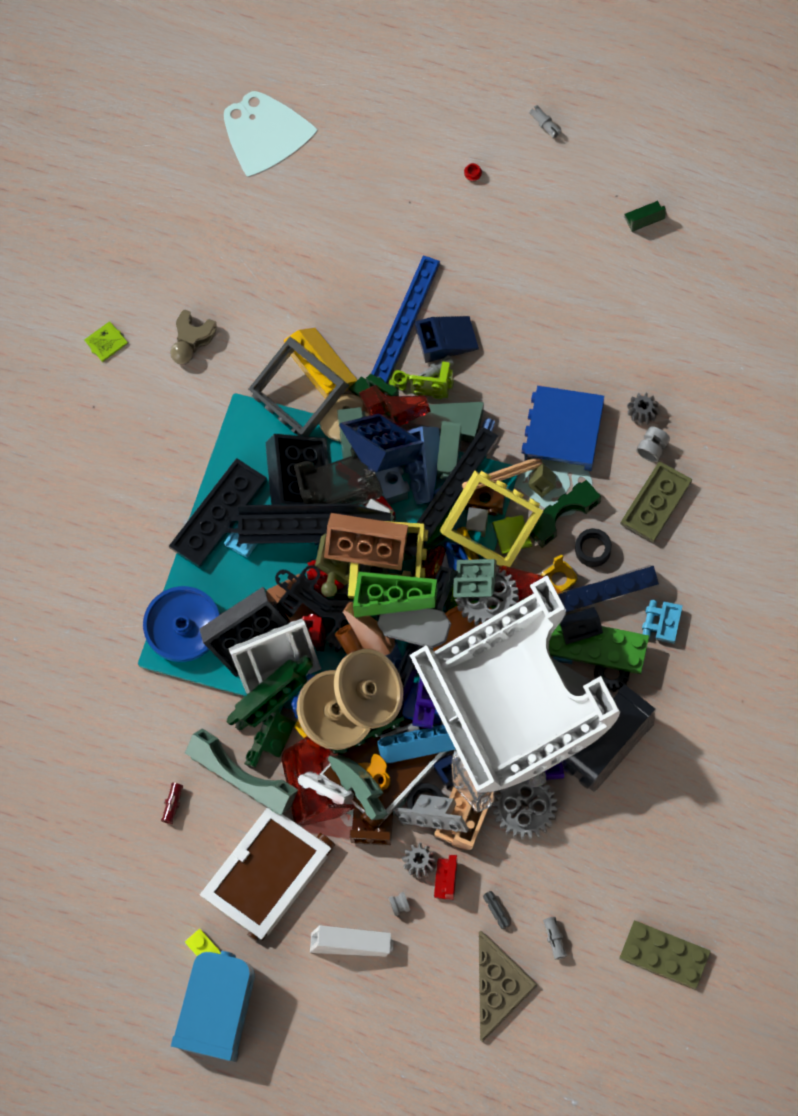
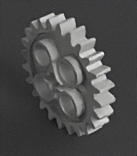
(480, 611)
(537, 820)

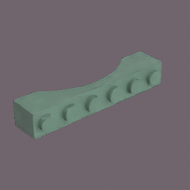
(208, 751)

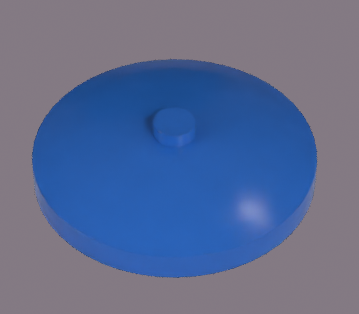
(174, 623)

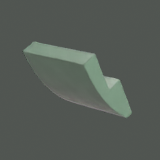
(475, 578)

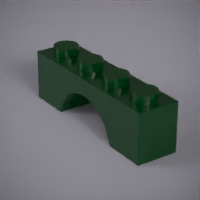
(581, 498)

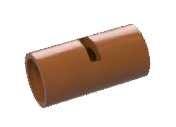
(348, 639)

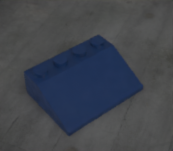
(381, 442)

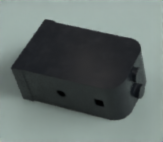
(602, 757)

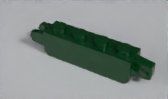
(270, 694)

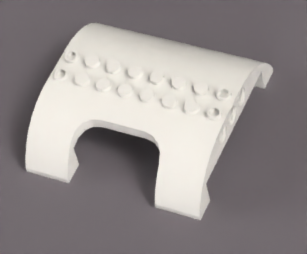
(507, 697)

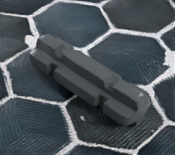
(496, 909)

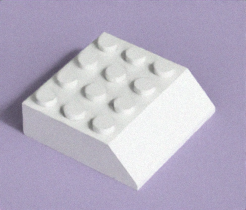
(266, 653)

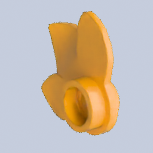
(377, 769)

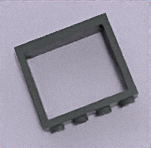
(274, 366)

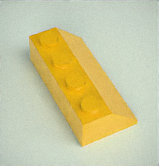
(317, 345)

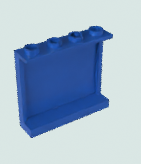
(563, 426)

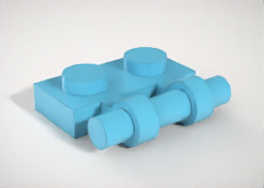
(668, 622)

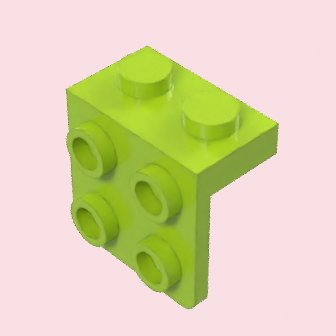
(434, 387)

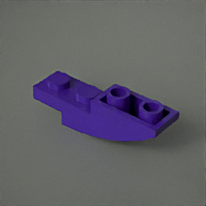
(424, 707)

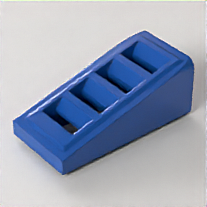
(452, 556)

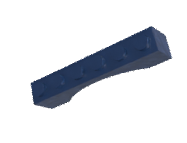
(609, 588)

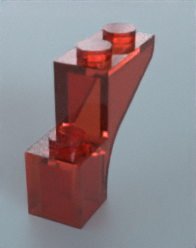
(401, 408)

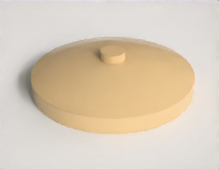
(368, 688)
(322, 716)

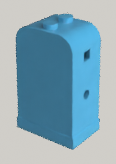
(215, 1006)

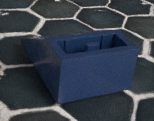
(445, 336)

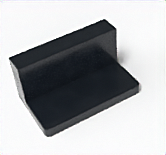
(581, 625)

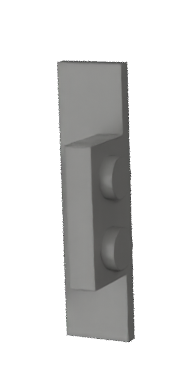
(432, 812)

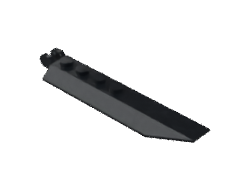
(293, 521)

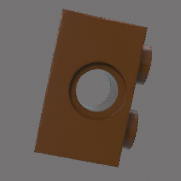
(494, 506)

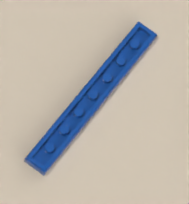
(405, 318)

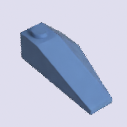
(424, 469)

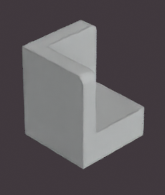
(477, 520)

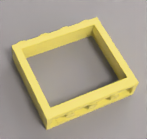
(500, 487)
(421, 555)

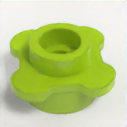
(399, 375)

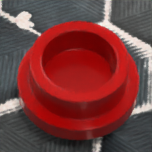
(472, 172)

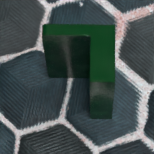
(645, 216)

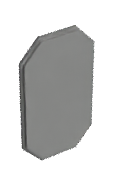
(416, 626)

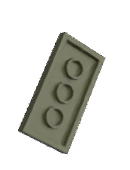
(656, 502)
(664, 954)

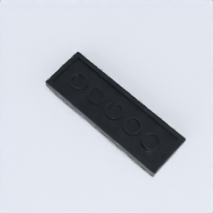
(208, 523)

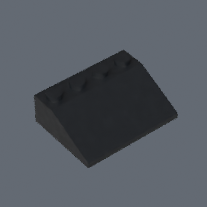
(282, 455)
(240, 623)

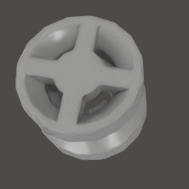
(399, 903)

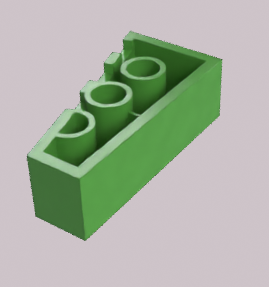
(392, 594)

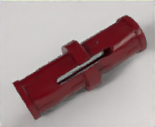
(175, 790)

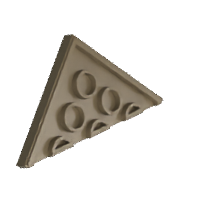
(500, 986)

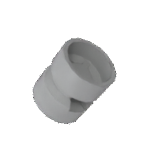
(653, 444)

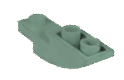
(357, 779)

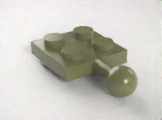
(335, 569)

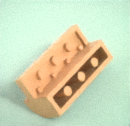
(473, 820)

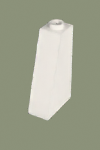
(350, 941)

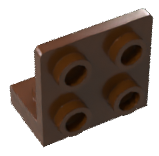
(364, 835)

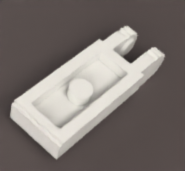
(325, 787)

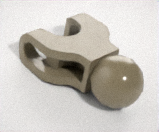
(190, 337)

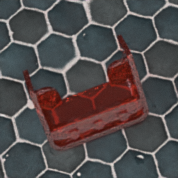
(308, 805)

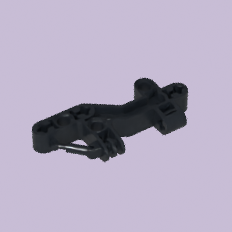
(303, 592)

